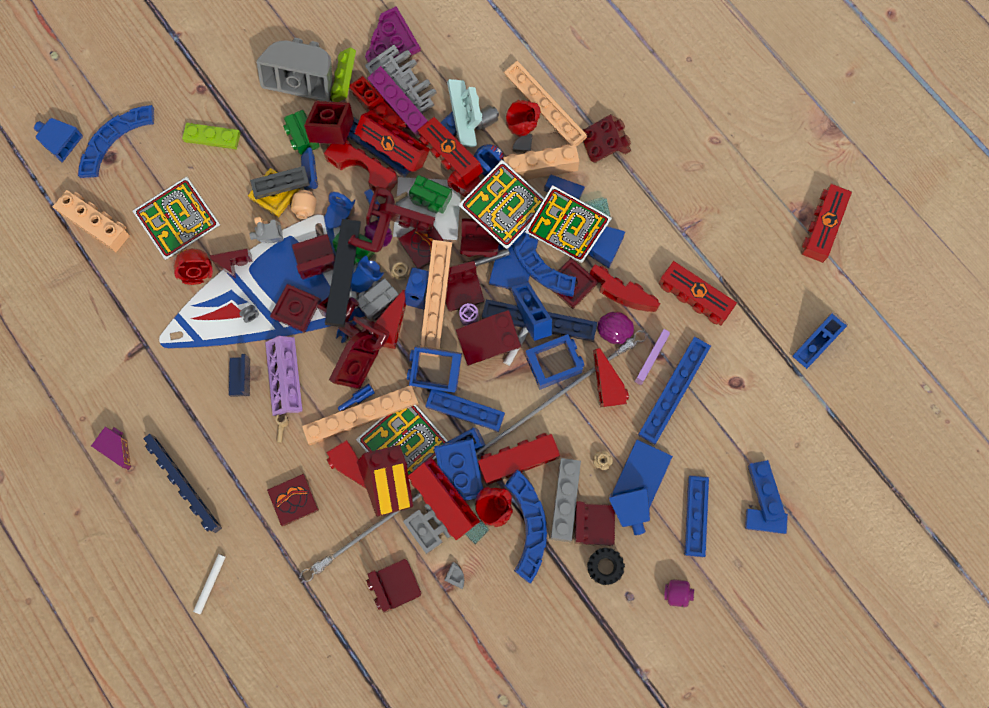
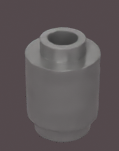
(489, 117)

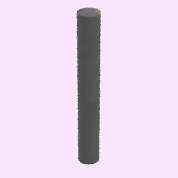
(482, 260)

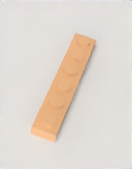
(549, 108)
(436, 295)
(359, 415)

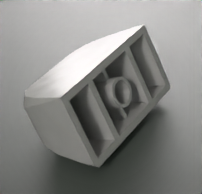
(296, 69)

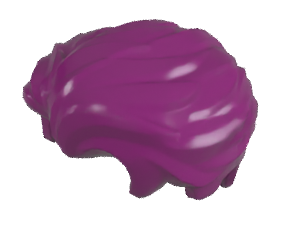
(615, 327)

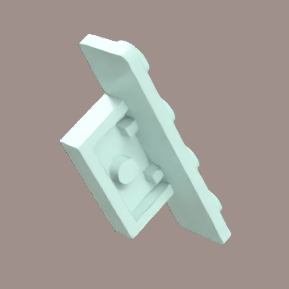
(465, 111)

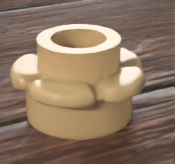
(400, 266)
(602, 455)

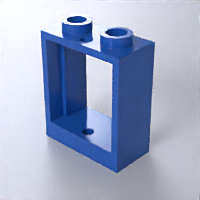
(454, 373)
(543, 382)

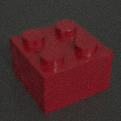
(329, 122)

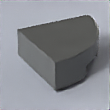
(523, 144)

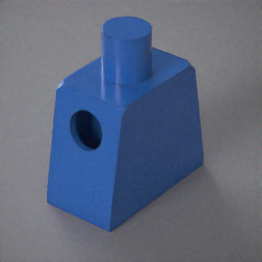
(57, 137)
(607, 246)
(417, 287)
(632, 507)

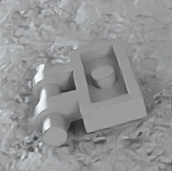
(422, 530)

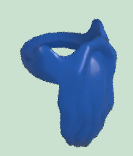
(337, 210)
(365, 275)

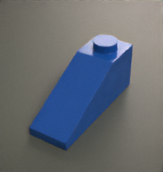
(532, 311)
(820, 340)

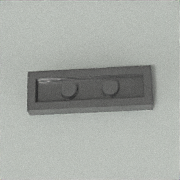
(279, 182)

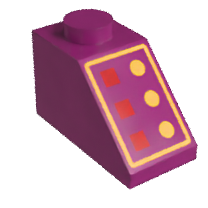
(113, 446)

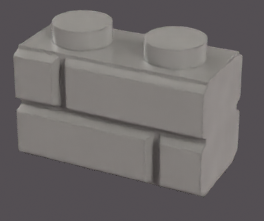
(377, 299)

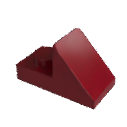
(228, 259)

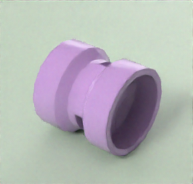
(466, 316)

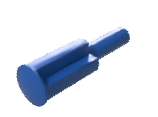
(358, 397)

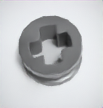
(249, 313)

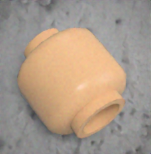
(303, 204)

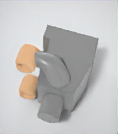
(266, 231)

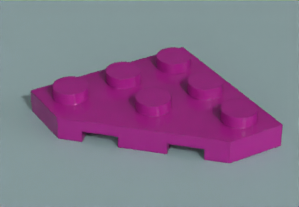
(389, 32)

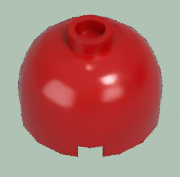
(192, 266)

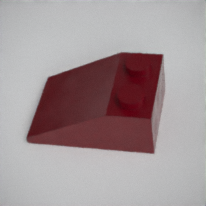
(488, 338)

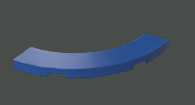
(108, 134)
(539, 270)
(534, 524)

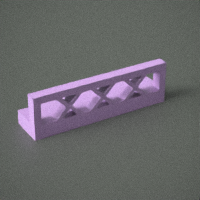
(286, 374)

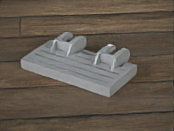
(403, 77)

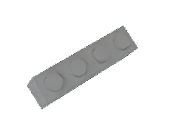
(565, 500)

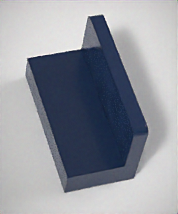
(239, 376)

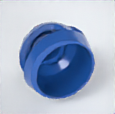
(489, 157)

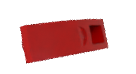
(374, 101)
(629, 295)

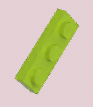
(343, 75)
(211, 136)

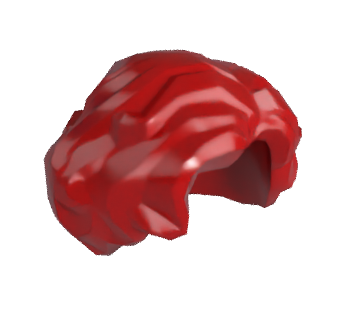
(522, 117)
(494, 506)

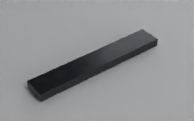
(342, 274)

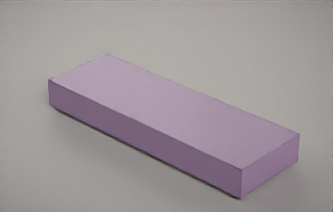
(652, 357)

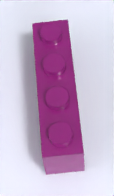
(397, 100)

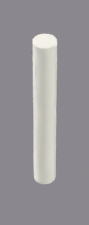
(511, 355)
(209, 584)

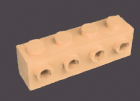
(544, 162)
(91, 221)

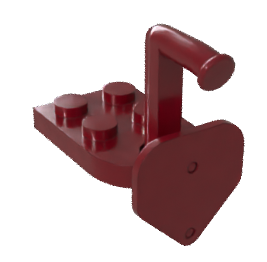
(390, 212)
(359, 351)

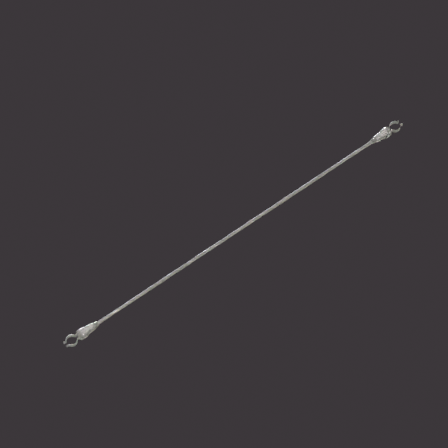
(319, 566)

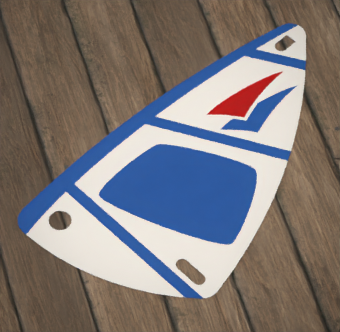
(214, 311)

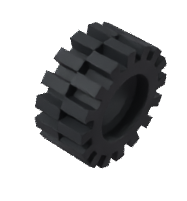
(617, 560)

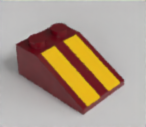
(386, 480)

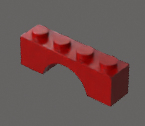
(345, 156)

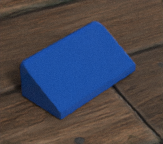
(308, 161)
(567, 186)

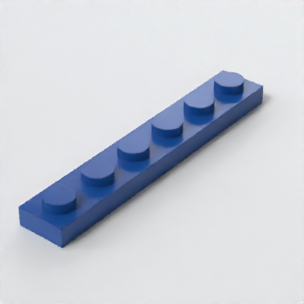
(674, 390)

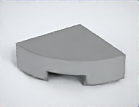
(455, 576)

